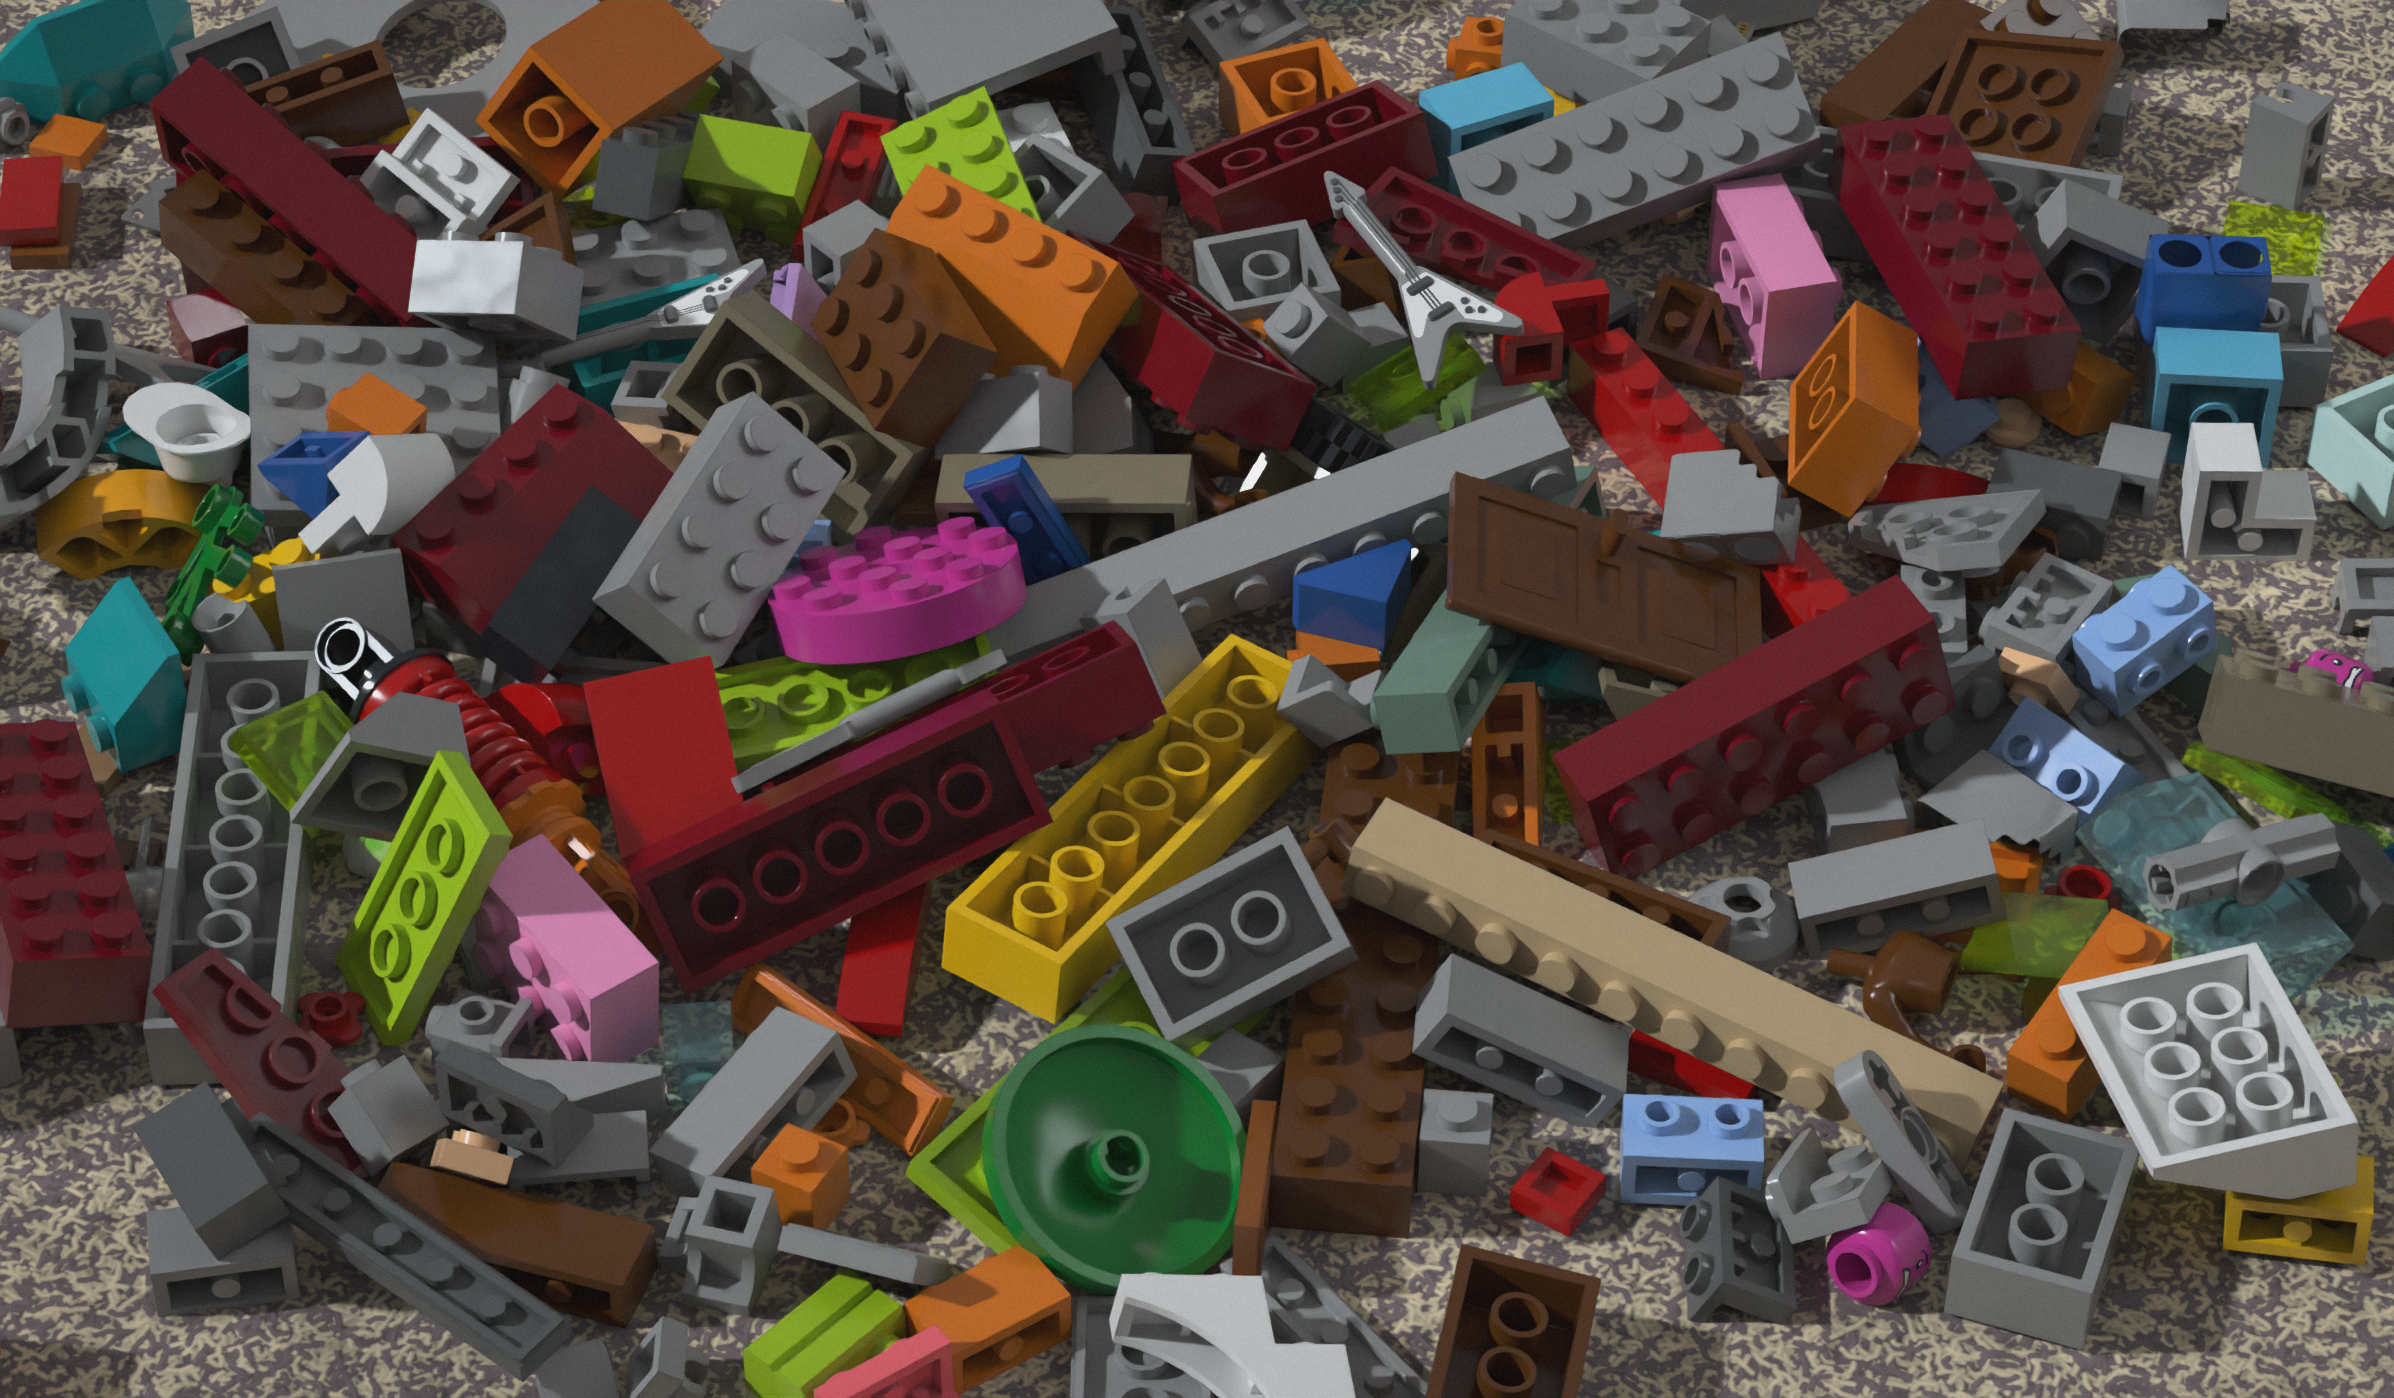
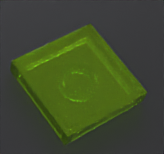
(1395, 386)
(292, 746)
(2262, 784)

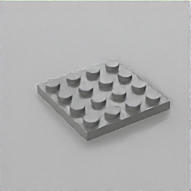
(303, 366)

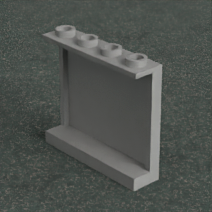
(962, 45)

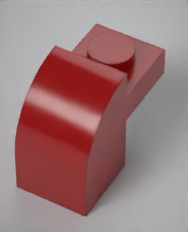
(1551, 320)
(557, 726)

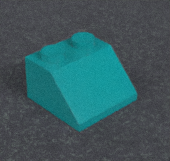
(127, 680)

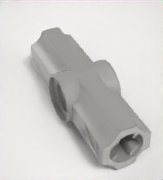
(2241, 862)

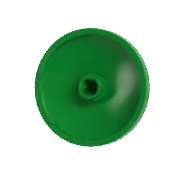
(1114, 1157)

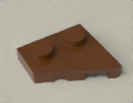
(1689, 338)

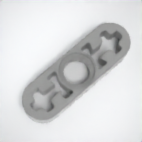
(1903, 1141)

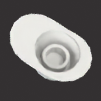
(191, 431)

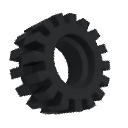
(1335, 438)

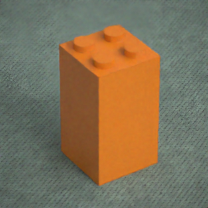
(591, 81)

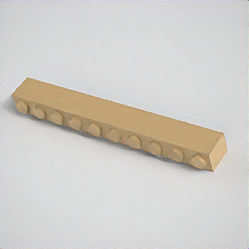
(1650, 975)

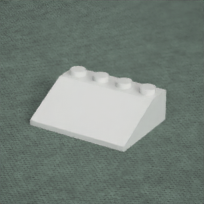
(2217, 1075)

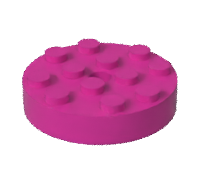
(897, 593)

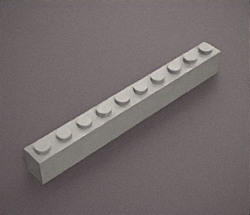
(1257, 549)

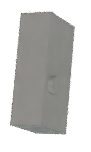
(820, 26)

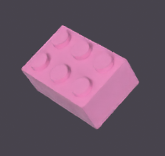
(1771, 273)
(568, 955)

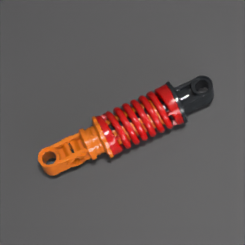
(516, 778)

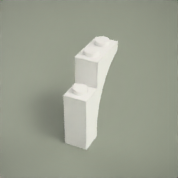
(1224, 1337)

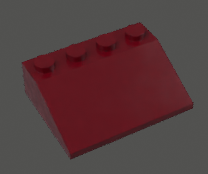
(511, 500)

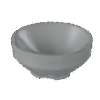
(1758, 937)

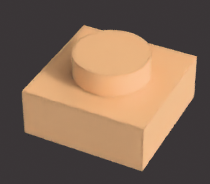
(2038, 680)

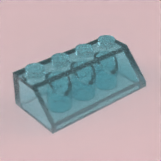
(2178, 813)

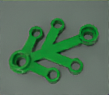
(217, 518)

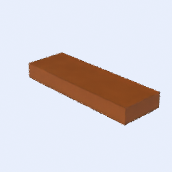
(1254, 1190)

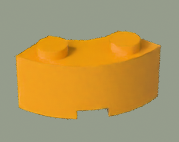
(119, 522)

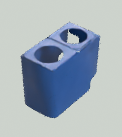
(2203, 284)

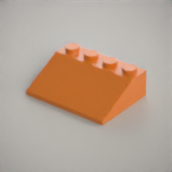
(1025, 282)

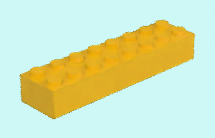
(1128, 832)

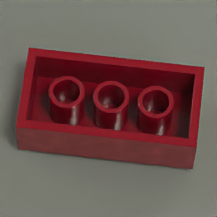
(1280, 167)

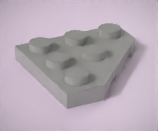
(1951, 532)

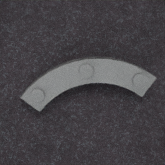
(61, 408)

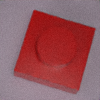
(1558, 1191)

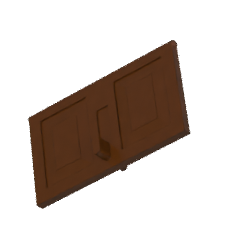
(1596, 583)

